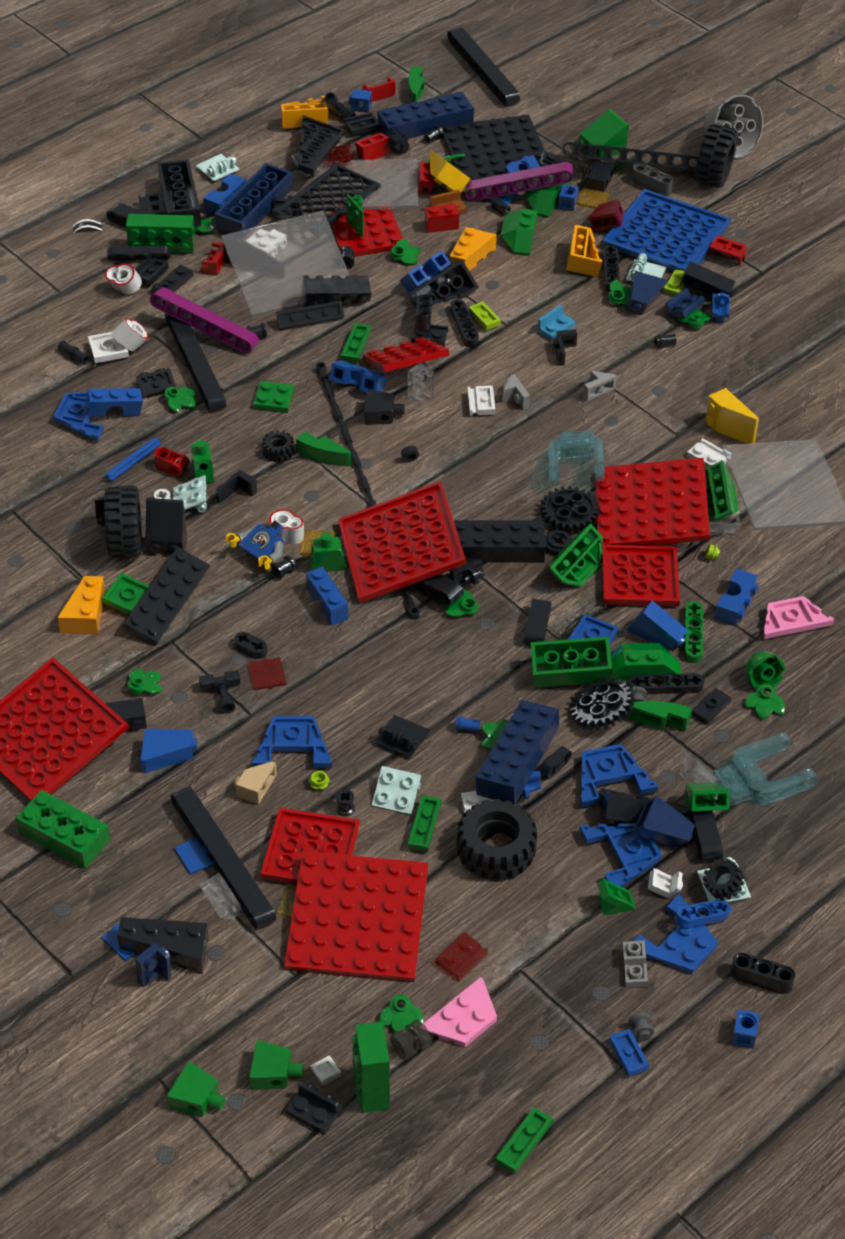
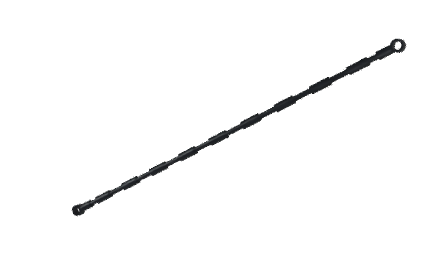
(413, 612)

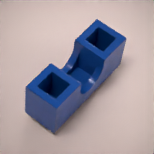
(215, 200)
(424, 272)
(348, 373)
(100, 400)
(323, 588)
(732, 608)

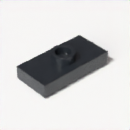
(711, 706)

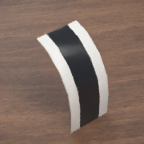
(87, 223)

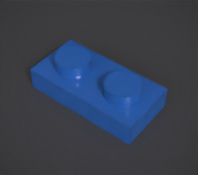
(629, 1052)

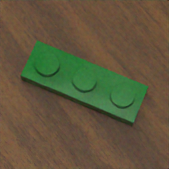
(356, 343)
(424, 823)
(524, 1140)

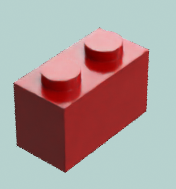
(441, 218)

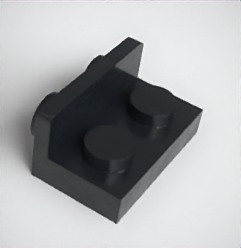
(155, 382)
(313, 1108)

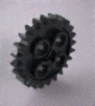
(569, 509)
(602, 704)

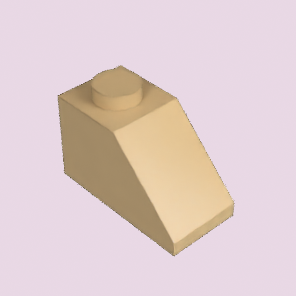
(255, 782)

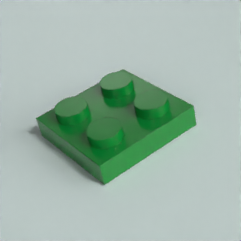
(274, 397)
(125, 593)

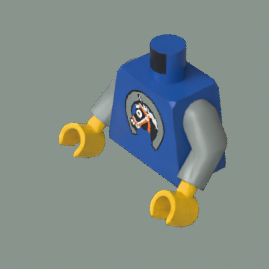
(261, 543)

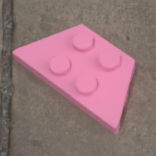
(793, 616)
(464, 1016)

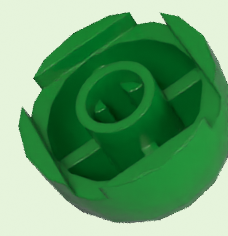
(764, 668)

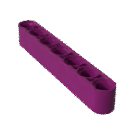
(525, 176)
(204, 320)

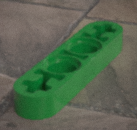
(694, 632)

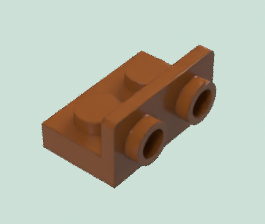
(449, 198)

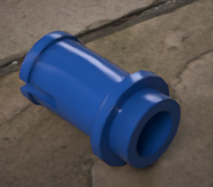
(467, 724)

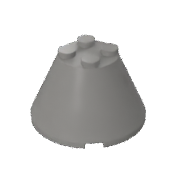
(741, 114)

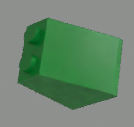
(605, 131)

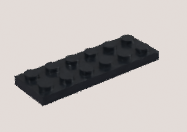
(166, 596)

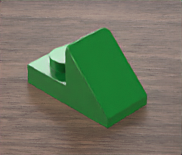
(614, 898)

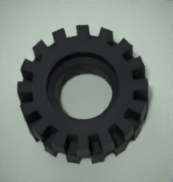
(278, 453)
(716, 872)

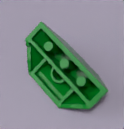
(544, 199)
(519, 230)
(720, 492)
(578, 558)
(642, 660)

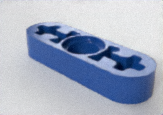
(688, 915)

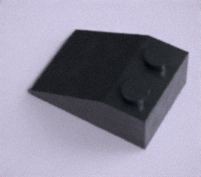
(165, 526)

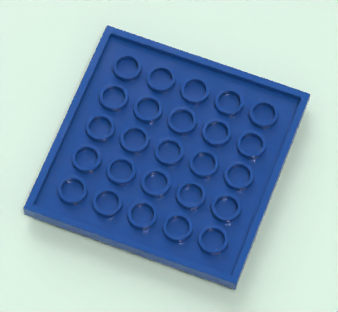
(666, 231)

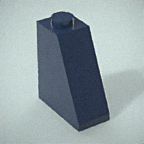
(644, 291)
(663, 824)

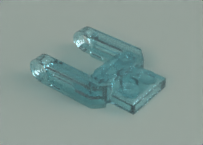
(576, 445)
(748, 780)

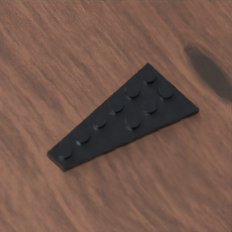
(316, 143)

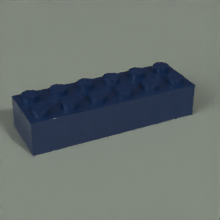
(421, 116)
(254, 199)
(517, 752)

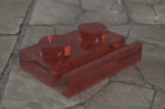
(342, 153)
(461, 956)

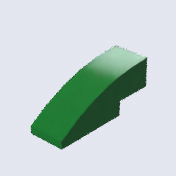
(416, 83)
(323, 450)
(659, 714)

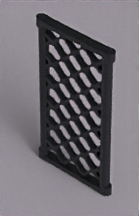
(371, 186)

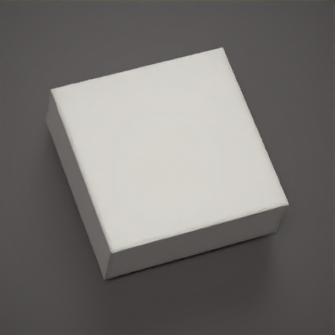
(325, 1070)

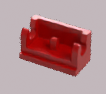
(381, 91)
(373, 147)
(425, 178)
(729, 248)
(214, 261)

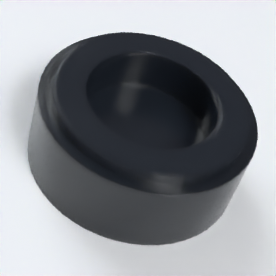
(409, 453)

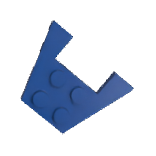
(73, 414)
(293, 735)
(609, 766)
(632, 852)
(684, 947)

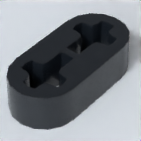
(249, 644)
(556, 762)

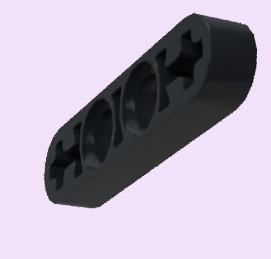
(135, 253)
(610, 268)
(467, 322)
(665, 681)

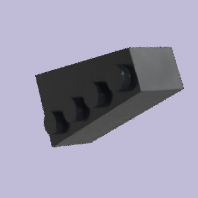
(326, 290)
(182, 939)

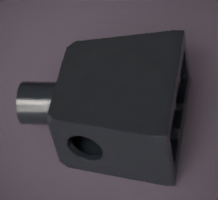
(381, 408)

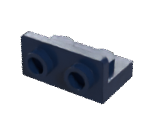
(683, 304)
(152, 963)

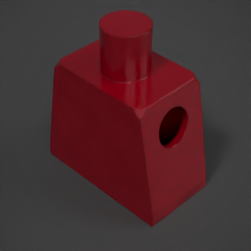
(606, 216)

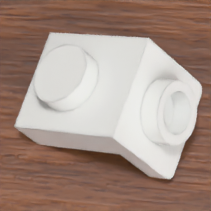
(665, 884)

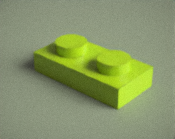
(672, 286)
(484, 316)

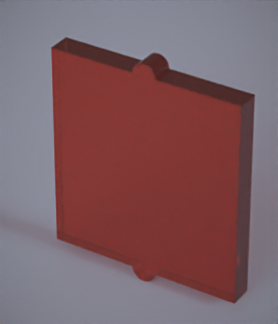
(267, 673)

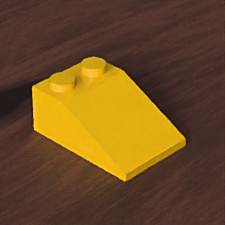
(447, 173)
(731, 417)

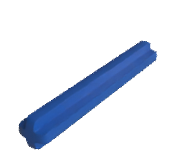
(132, 459)

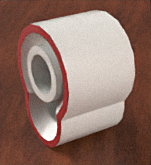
(123, 278)
(130, 334)
(292, 526)

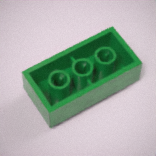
(162, 230)
(571, 661)
(63, 829)
(371, 1067)

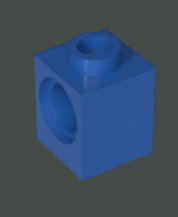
(360, 100)
(568, 197)
(745, 1036)

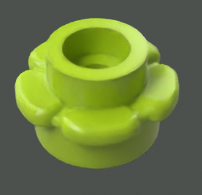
(712, 552)
(319, 780)

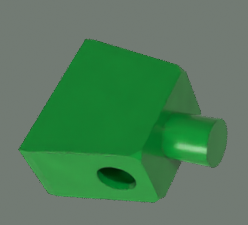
(202, 454)
(327, 553)
(702, 797)
(272, 1067)
(195, 1092)

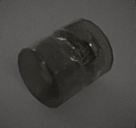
(410, 1040)

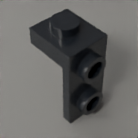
(564, 339)
(237, 481)

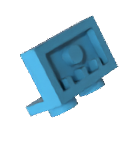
(553, 322)

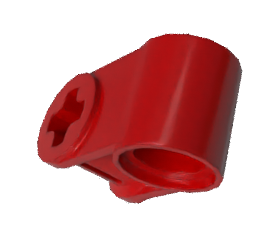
(170, 461)

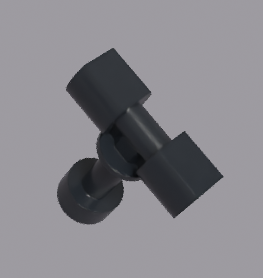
(337, 107)
(221, 685)

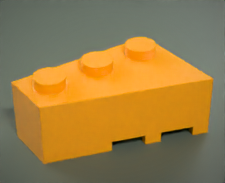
(293, 112)
(473, 247)
(582, 252)
(84, 608)

